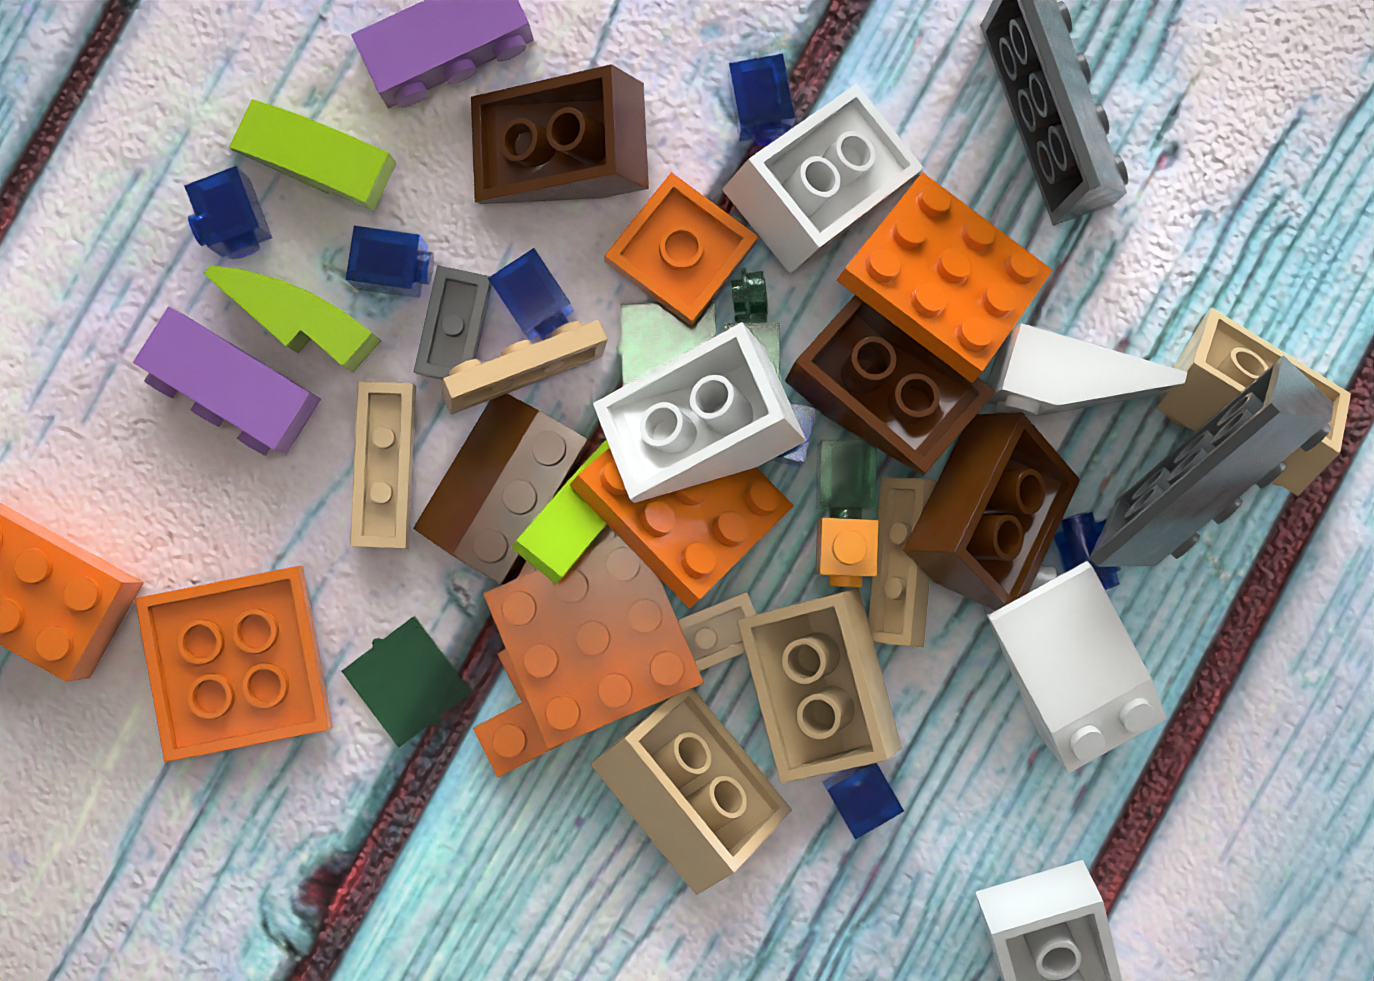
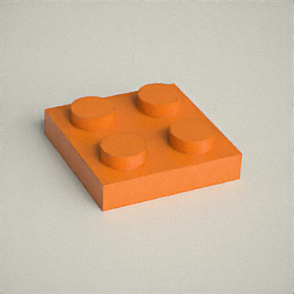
(681, 249)

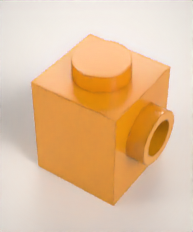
(846, 550)

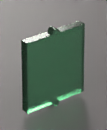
(656, 336)
(406, 681)

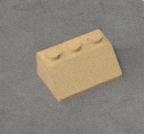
(1224, 361)
(820, 686)
(692, 789)

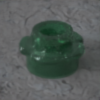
(750, 293)

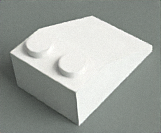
(821, 178)
(1055, 374)
(699, 417)
(1076, 667)
(1050, 927)

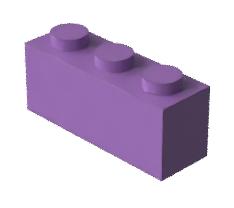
(439, 44)
(225, 383)

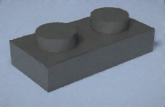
(452, 321)

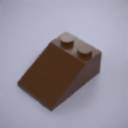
(561, 138)
(886, 387)

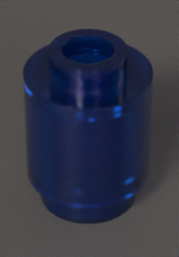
(1077, 542)

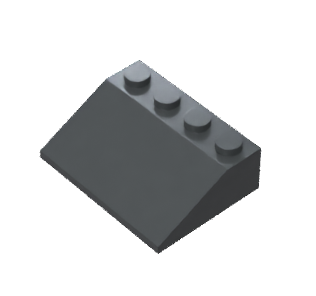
(1054, 107)
(1214, 468)

